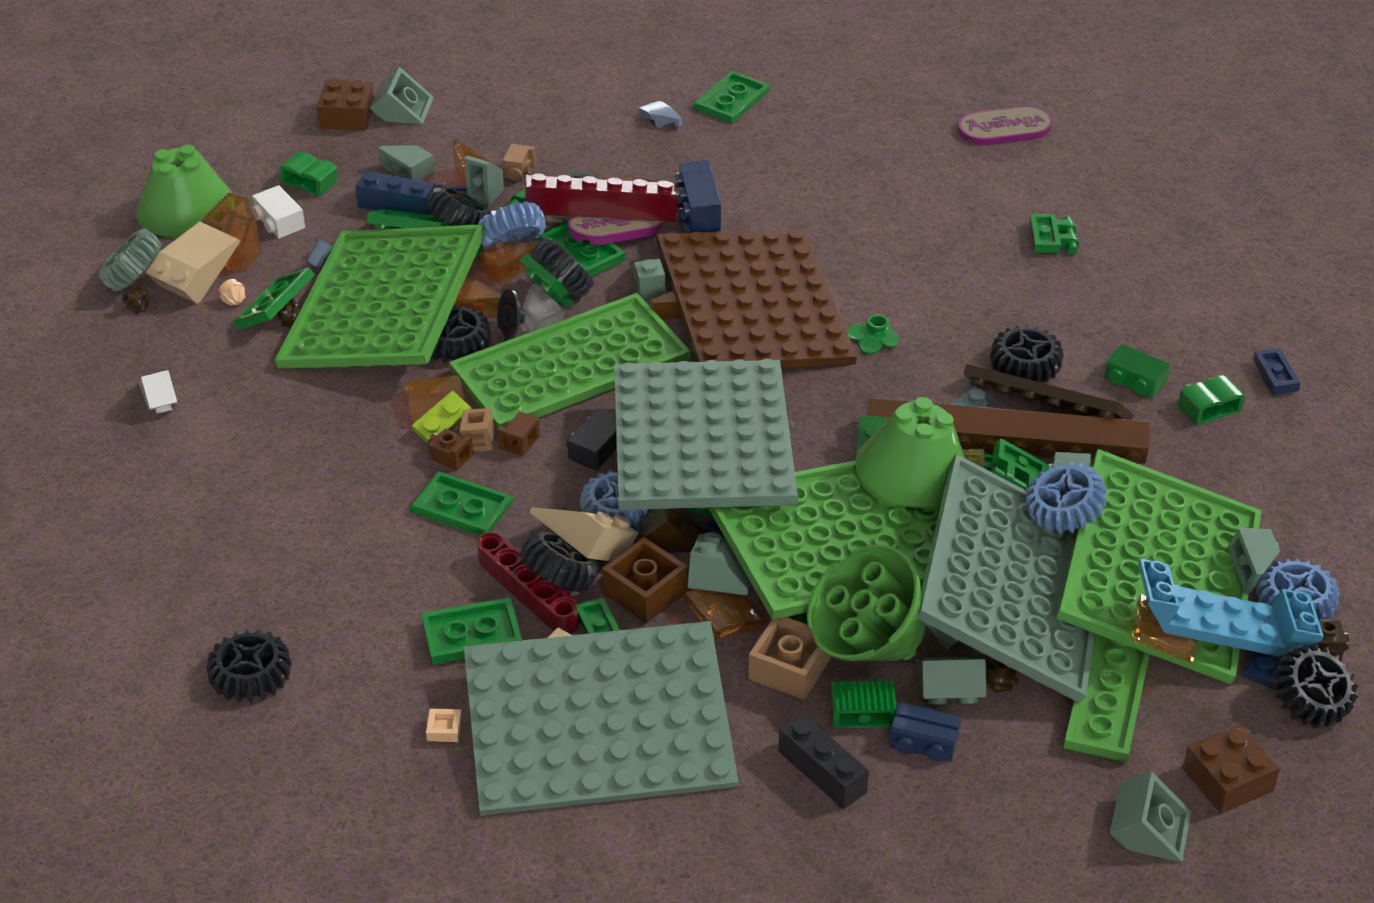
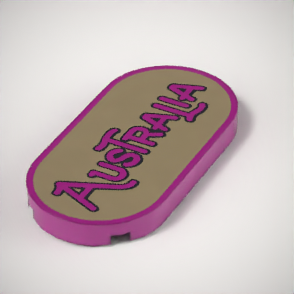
(1005, 125)
(610, 230)

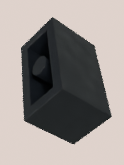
(593, 440)

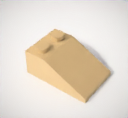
(192, 261)
(591, 534)

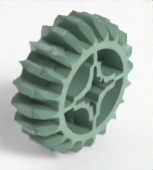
(130, 259)

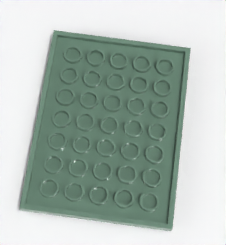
(703, 435)
(1001, 579)
(598, 718)

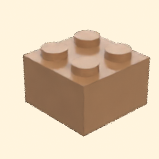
(787, 658)

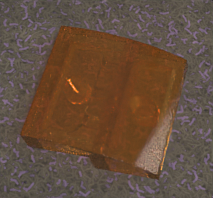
(426, 393)
(725, 611)
(1149, 633)

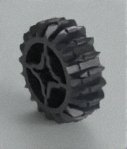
(454, 206)
(563, 267)
(462, 334)
(1027, 353)
(558, 561)
(249, 668)
(1319, 679)

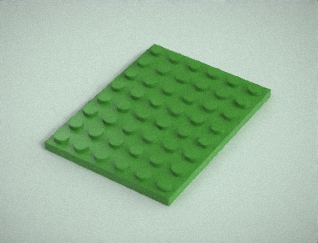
(382, 297)
(1154, 521)
(793, 545)

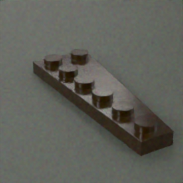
(1051, 394)

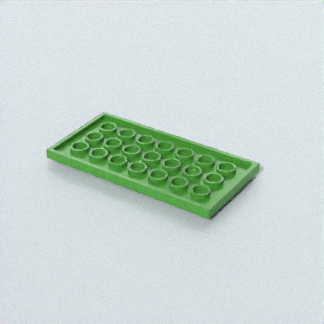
(567, 360)

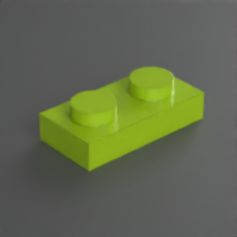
(443, 415)

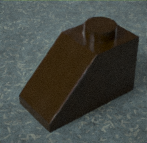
(670, 530)

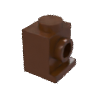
(519, 433)
(450, 448)

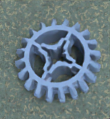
(513, 224)
(602, 496)
(1066, 497)
(1300, 577)

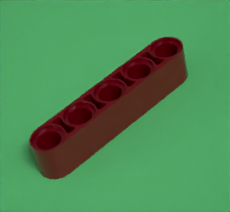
(538, 595)

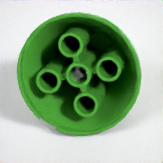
(178, 192)
(910, 456)
(868, 607)

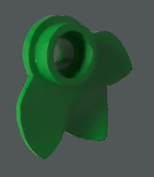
(873, 334)

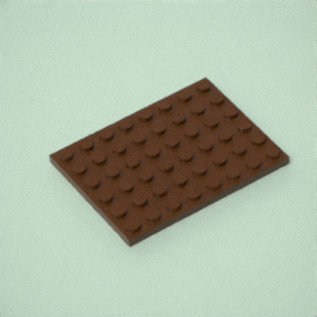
(755, 298)

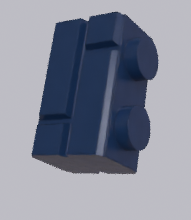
(925, 732)

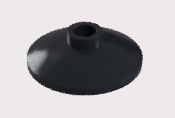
(509, 314)

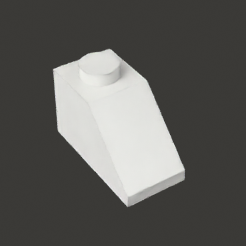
(158, 391)

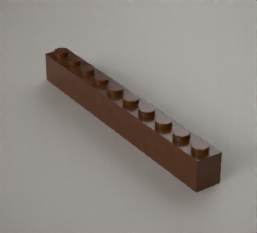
(1038, 431)

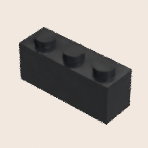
(823, 761)

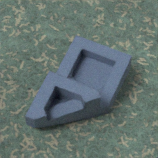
(661, 114)
(319, 253)

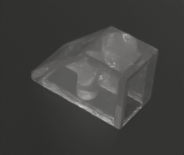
(540, 310)

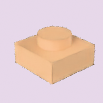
(444, 725)

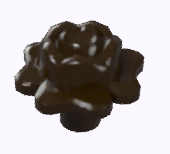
(136, 298)
(289, 313)
(1000, 677)

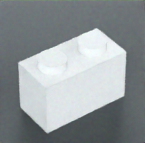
(278, 212)

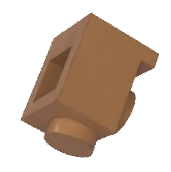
(518, 162)
(479, 425)

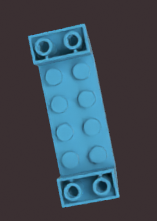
(1230, 620)

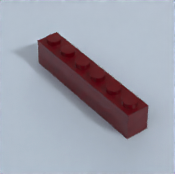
(602, 197)

